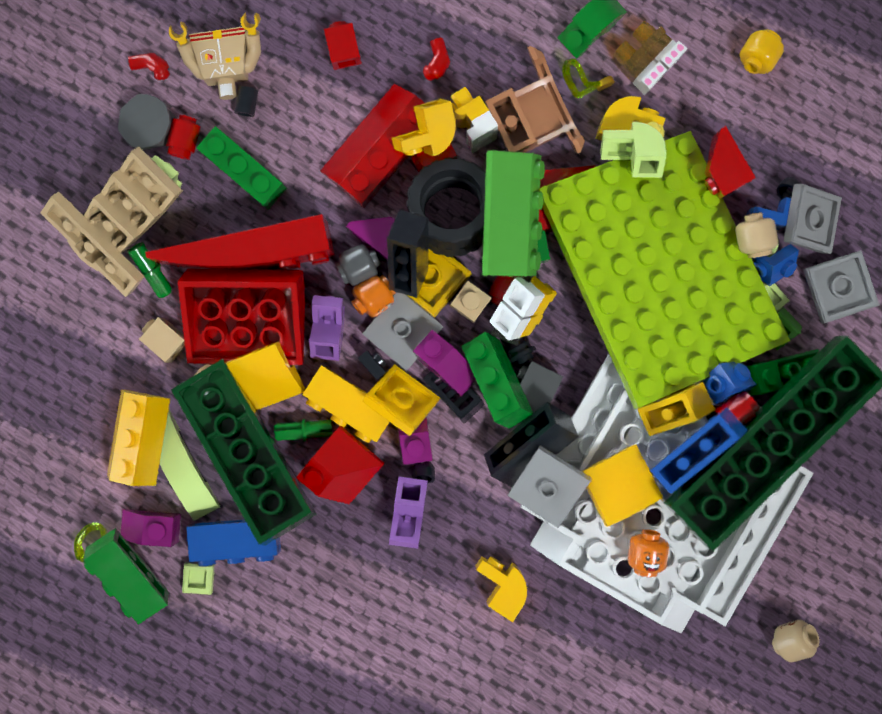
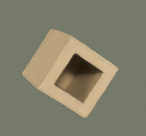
(470, 302)
(163, 339)

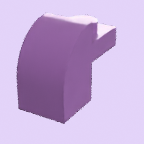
(327, 327)
(408, 512)

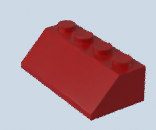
(368, 154)

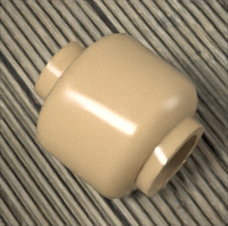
(756, 235)
(795, 641)

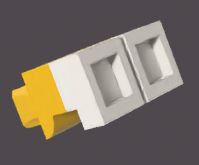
(476, 117)
(522, 307)

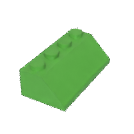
(512, 214)

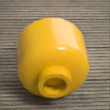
(761, 51)

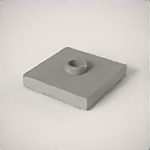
(812, 219)
(841, 287)
(401, 330)
(549, 486)

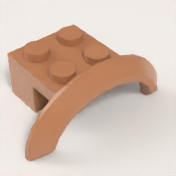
(533, 112)

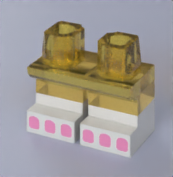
(652, 59)

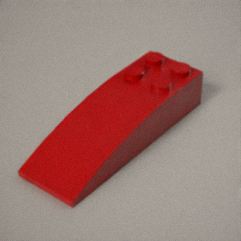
(260, 248)

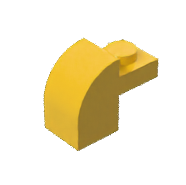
(624, 112)
(435, 131)
(511, 587)

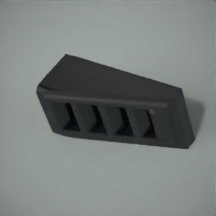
(468, 411)

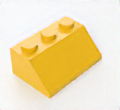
(138, 438)

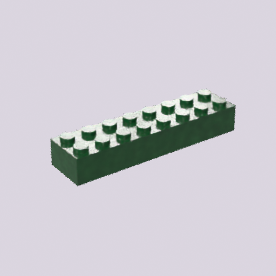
(777, 441)

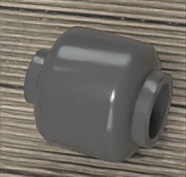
(358, 265)

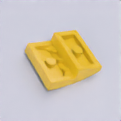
(266, 376)
(621, 485)

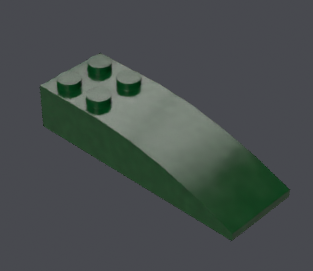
(243, 453)

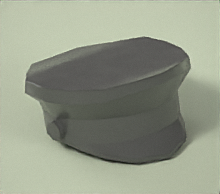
(145, 122)

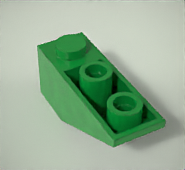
(775, 373)

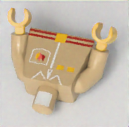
(221, 55)

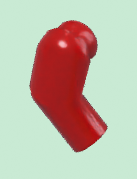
(440, 61)
(152, 62)

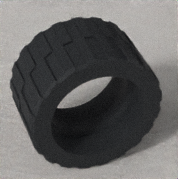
(443, 175)

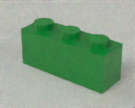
(241, 168)
(497, 380)
(125, 576)

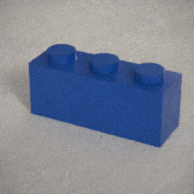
(699, 450)
(227, 541)

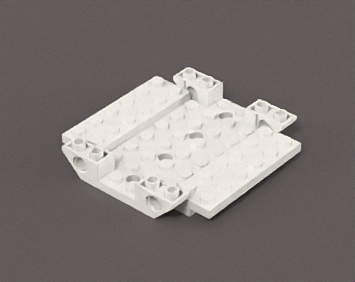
(694, 574)

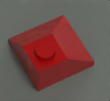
(726, 165)
(340, 468)

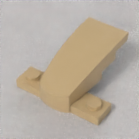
(116, 218)

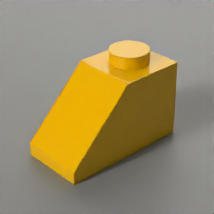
(676, 409)

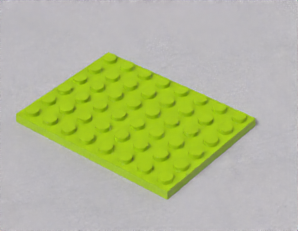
(662, 271)

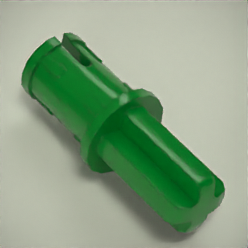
(150, 270)
(303, 430)

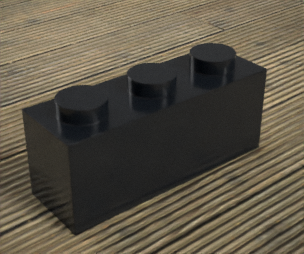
(408, 253)
(545, 427)

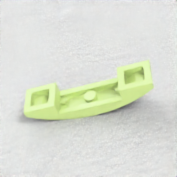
(183, 473)

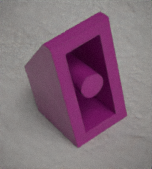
(373, 232)
(445, 362)
(417, 446)
(151, 527)

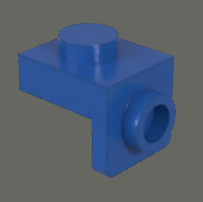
(780, 217)
(778, 265)
(728, 380)

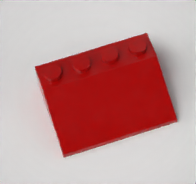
(241, 312)

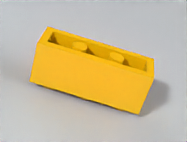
(345, 404)

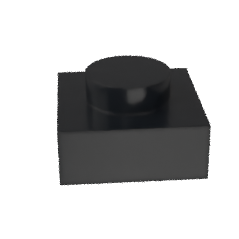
(373, 363)

